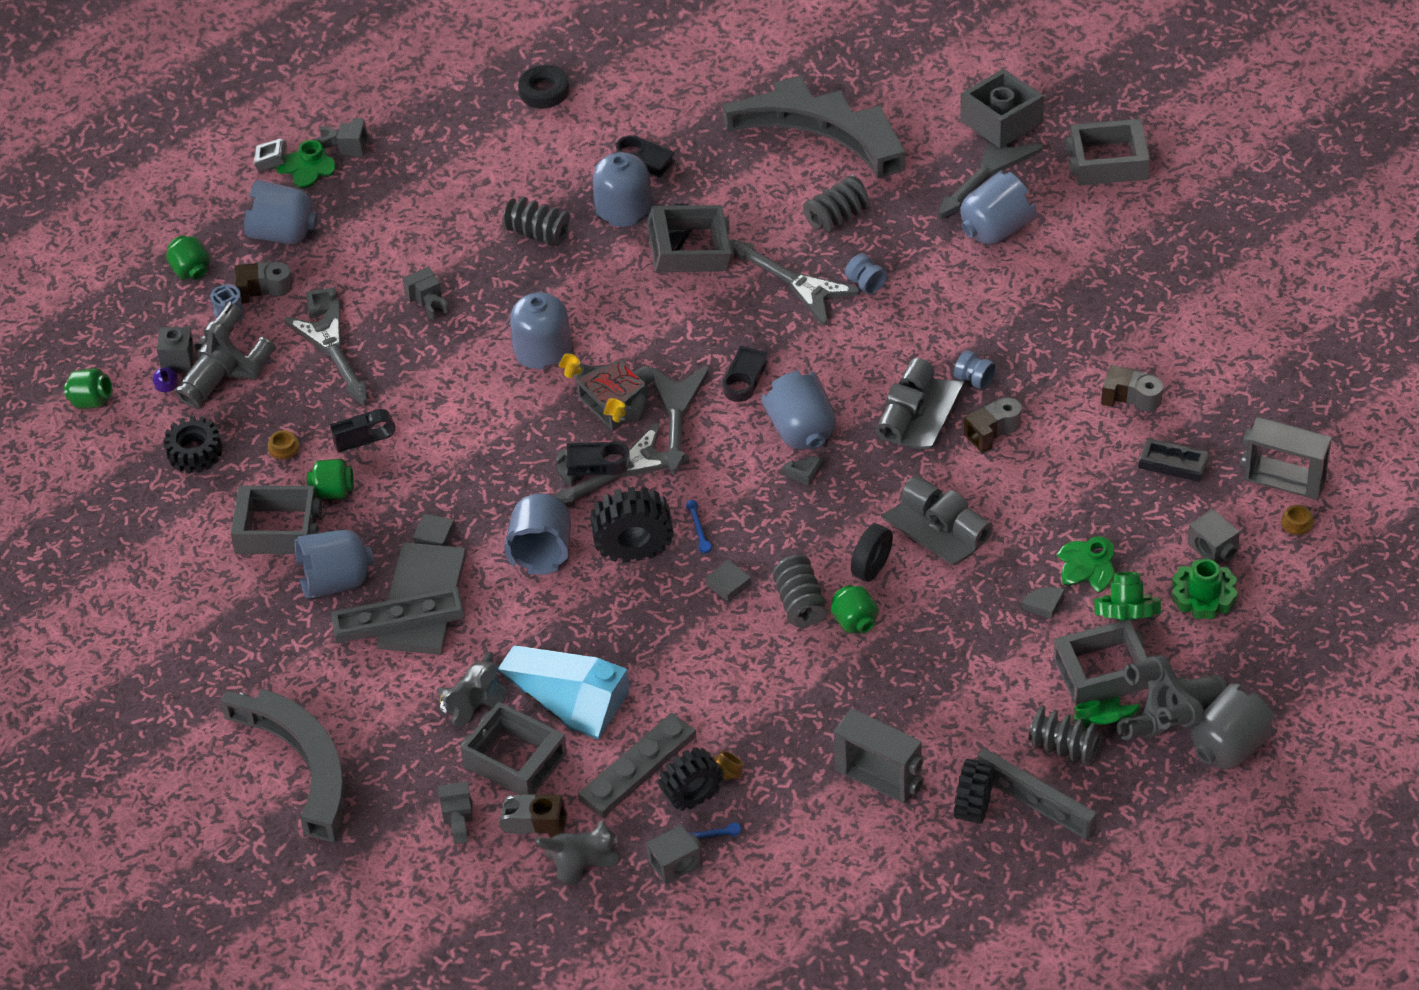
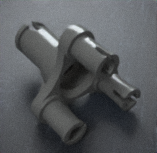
(221, 359)
(1170, 698)

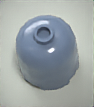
(621, 189)
(996, 209)
(279, 214)
(540, 330)
(800, 410)
(538, 534)
(332, 562)

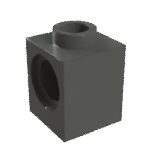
(176, 348)
(1213, 537)
(674, 853)

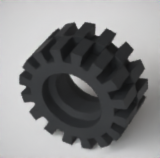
(193, 431)
(690, 779)
(973, 791)

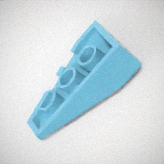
(573, 687)

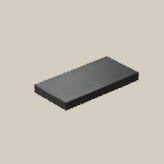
(422, 571)

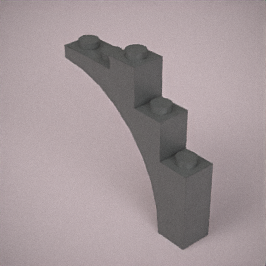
(829, 115)

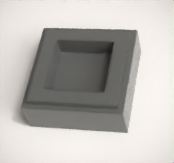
(270, 154)
(433, 530)
(728, 580)

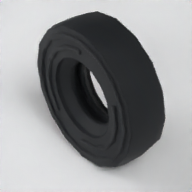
(548, 98)
(871, 552)

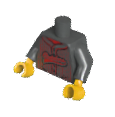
(610, 390)

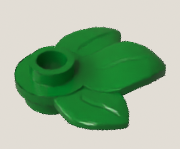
(307, 164)
(1084, 565)
(1103, 711)

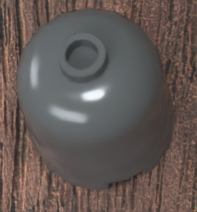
(1232, 728)

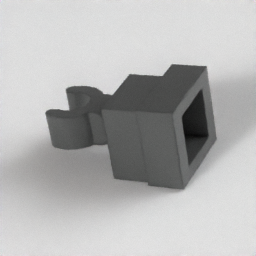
(350, 137)
(426, 290)
(456, 808)

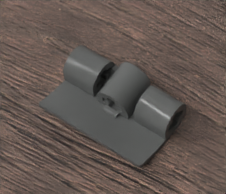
(917, 407)
(939, 521)

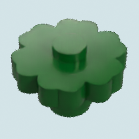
(1204, 589)
(1127, 599)

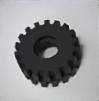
(631, 524)

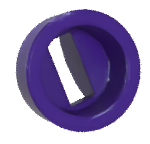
(165, 386)

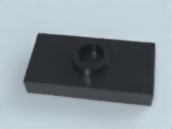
(1173, 460)

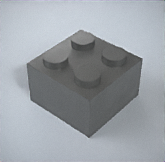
(1001, 108)

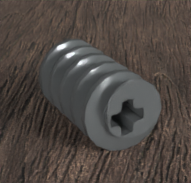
(836, 204)
(536, 221)
(799, 591)
(1065, 736)

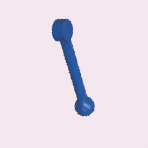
(704, 546)
(733, 829)

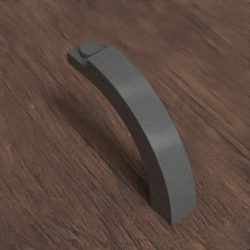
(295, 725)

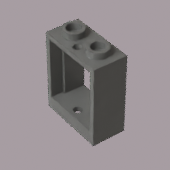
(1108, 169)
(689, 217)
(1282, 474)
(272, 499)
(1102, 686)
(854, 746)
(539, 766)

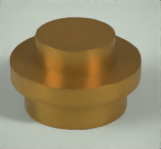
(283, 445)
(1297, 520)
(730, 765)

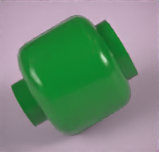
(187, 257)
(88, 388)
(331, 479)
(854, 609)

